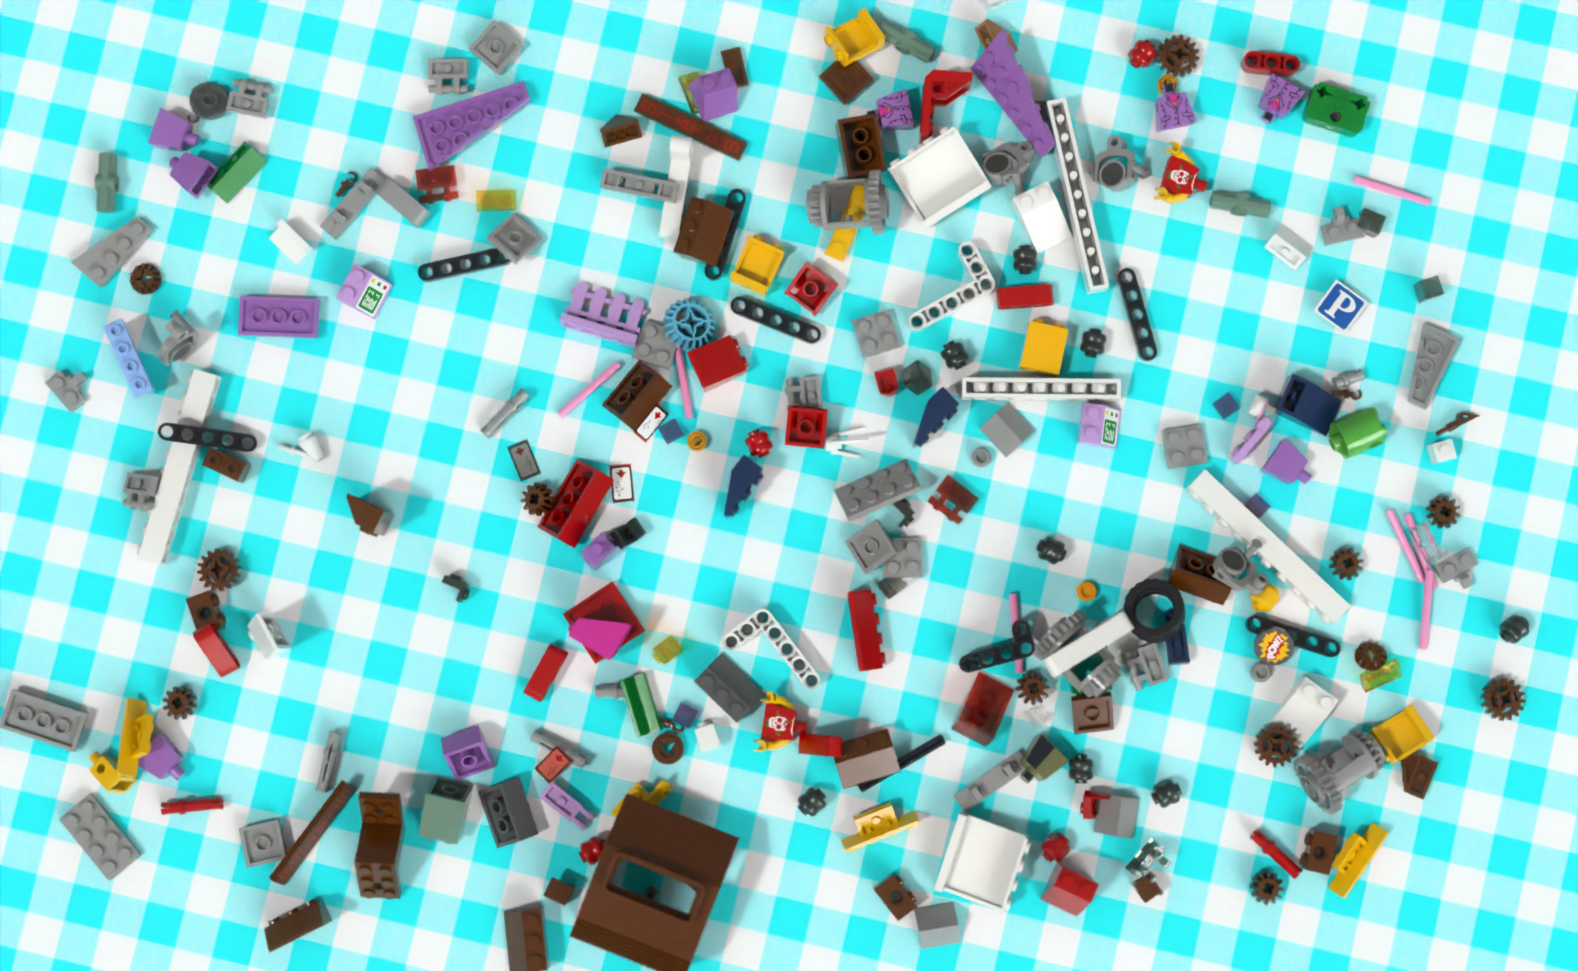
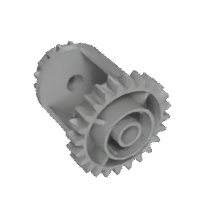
(875, 197)
(1062, 634)
(1327, 778)

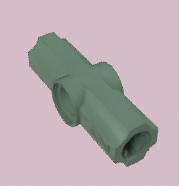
(907, 42)
(106, 182)
(1240, 204)

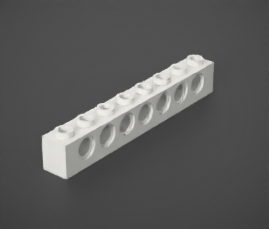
(1040, 389)

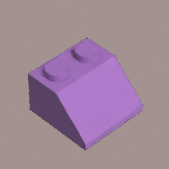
(715, 94)
(467, 752)

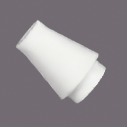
(311, 446)

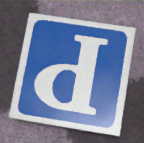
(1340, 306)

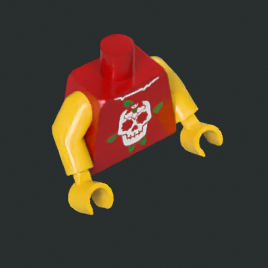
(1179, 177)
(778, 723)

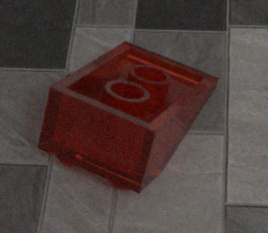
(982, 709)

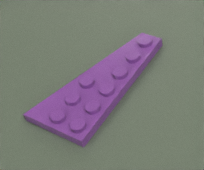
(1011, 89)
(458, 124)

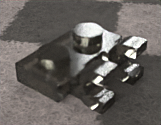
(1145, 858)

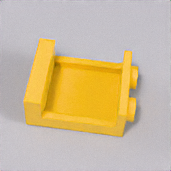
(854, 38)
(757, 265)
(1043, 348)
(1402, 735)

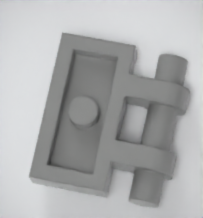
(448, 70)
(247, 104)
(809, 391)
(139, 485)
(1151, 663)

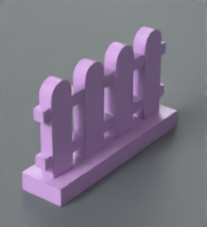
(609, 330)

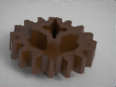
(1185, 56)
(218, 561)
(1507, 693)
(1269, 750)

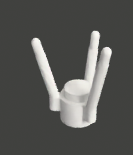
(834, 442)

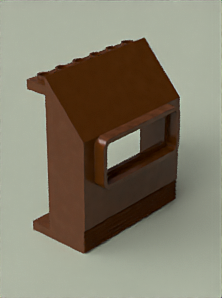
(640, 926)

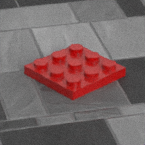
(606, 605)

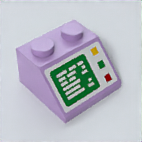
(364, 291)
(1098, 426)

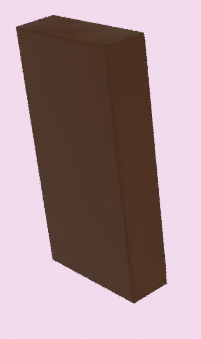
(733, 59)

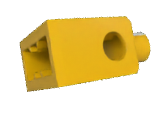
(104, 771)

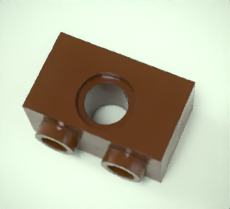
(226, 465)
(197, 606)
(1322, 863)
(897, 908)

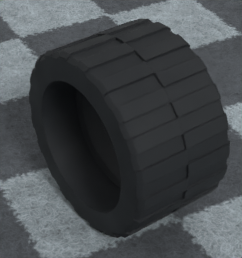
(1151, 587)

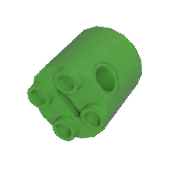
(1357, 433)

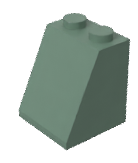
(445, 810)

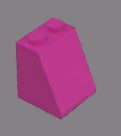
(599, 635)

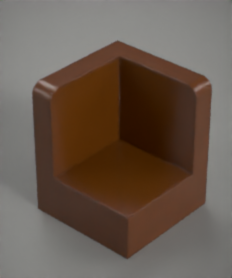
(1146, 889)
(559, 891)

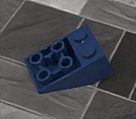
(1307, 404)
(938, 408)
(742, 478)

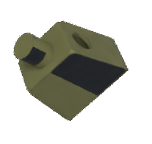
(1041, 760)

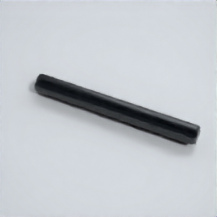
(909, 758)

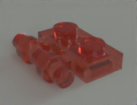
(439, 177)
(957, 495)

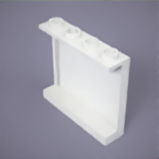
(939, 176)
(983, 862)

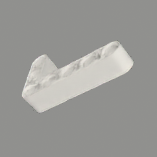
(681, 159)
(957, 295)
(777, 643)
(1088, 644)

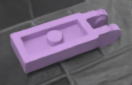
(1251, 439)
(565, 804)

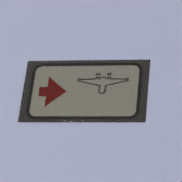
(524, 460)

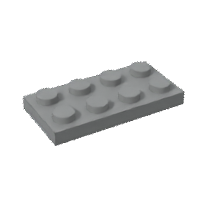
(877, 490)
(43, 720)
(100, 836)

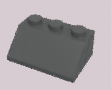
(729, 687)
(508, 812)

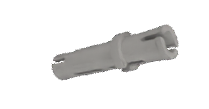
(504, 414)
(550, 743)
(322, 785)

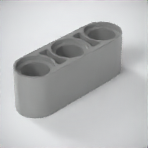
(402, 202)

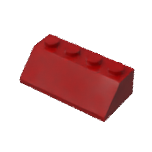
(575, 503)
(864, 629)

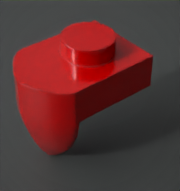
(886, 381)
(1088, 805)

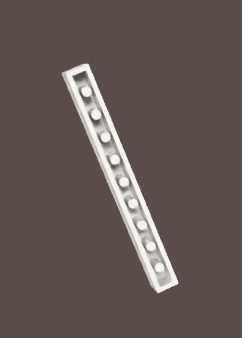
(1076, 196)
(178, 470)
(1273, 553)

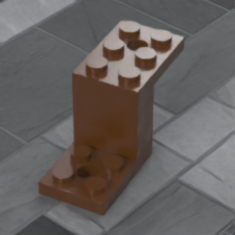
(379, 845)

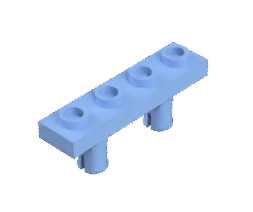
(128, 358)

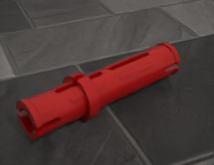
(191, 805)
(1269, 847)

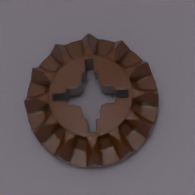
(152, 283)
(1365, 661)
(668, 738)

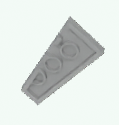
(111, 253)
(1431, 361)

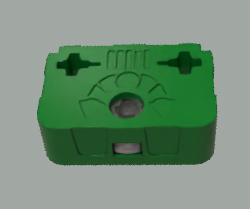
(1335, 103)

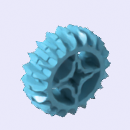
(689, 310)

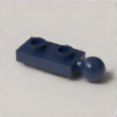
(1177, 646)

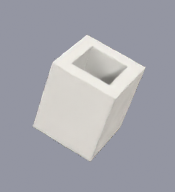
(1441, 451)
(707, 736)

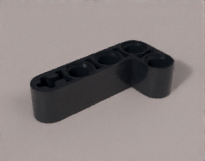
(996, 651)

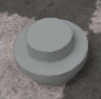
(981, 457)
(1260, 672)

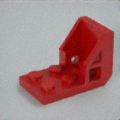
(949, 86)

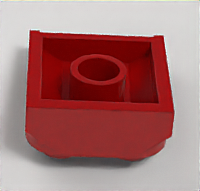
(811, 287)
(806, 426)

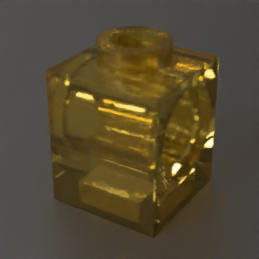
(667, 650)

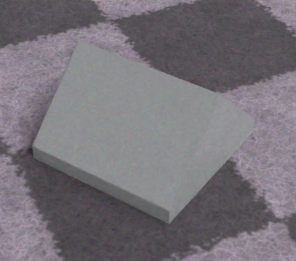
(1006, 429)
(1116, 816)
(937, 925)

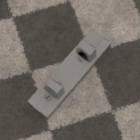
(639, 185)
(352, 204)
(989, 782)

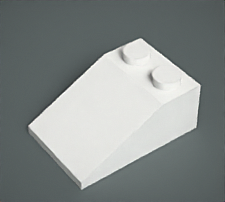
(1041, 217)
(268, 636)
(1304, 710)

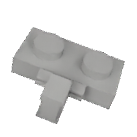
(1341, 228)
(68, 389)
(1457, 568)

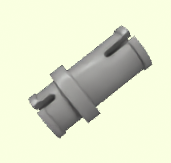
(1344, 380)
(609, 691)

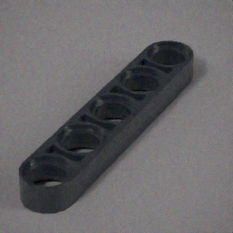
(737, 208)
(455, 264)
(1138, 304)
(785, 320)
(197, 437)
(1302, 636)

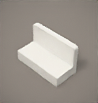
(290, 242)
(1288, 247)

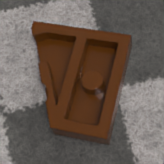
(1417, 774)

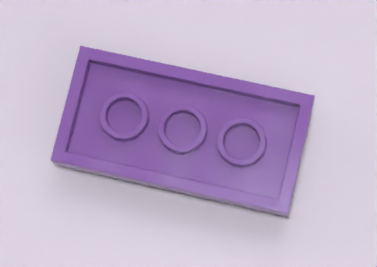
(279, 317)

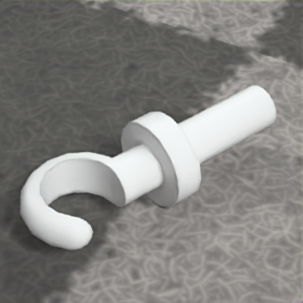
(293, 450)

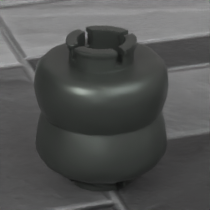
(1025, 259)
(1093, 343)
(954, 355)
(1051, 550)
(1514, 629)
(1080, 768)
(1166, 793)
(811, 801)

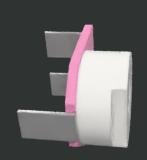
(1260, 405)

